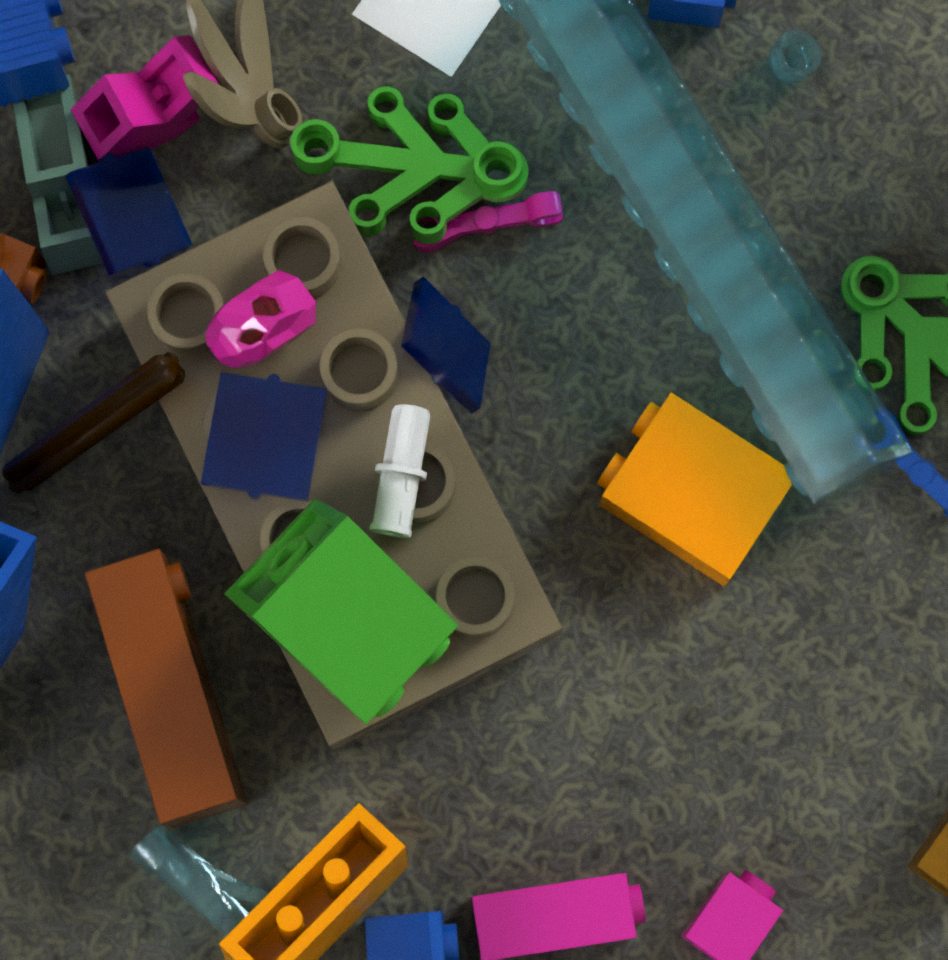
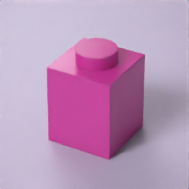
(734, 918)

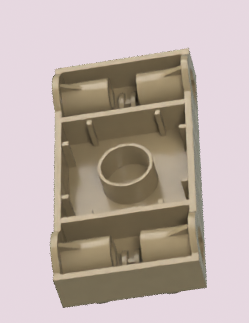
(460, 537)

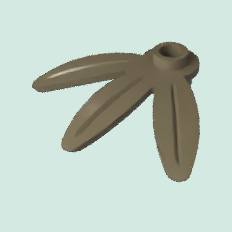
(248, 87)

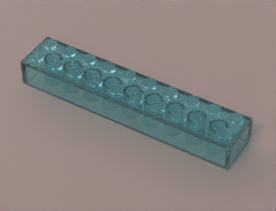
(715, 242)

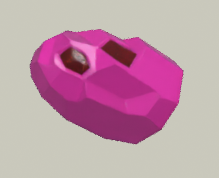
(261, 321)

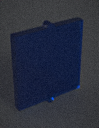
(128, 210)
(446, 345)
(264, 437)

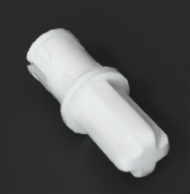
(401, 471)

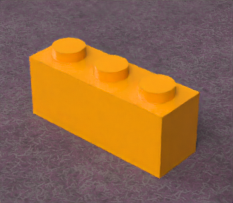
(321, 893)

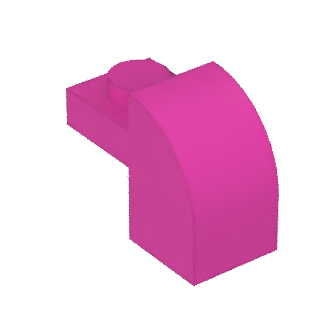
(144, 106)

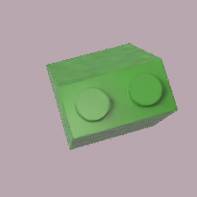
(343, 610)

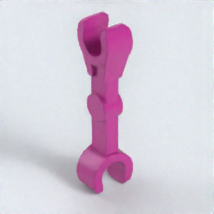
(537, 211)

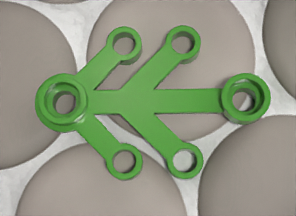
(418, 163)
(923, 337)

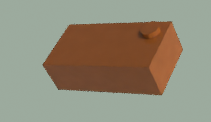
(166, 688)

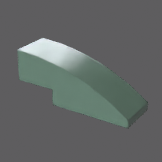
(49, 150)

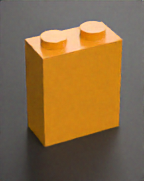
(694, 487)

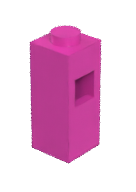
(557, 916)

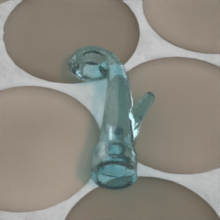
(194, 879)

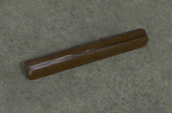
(94, 422)

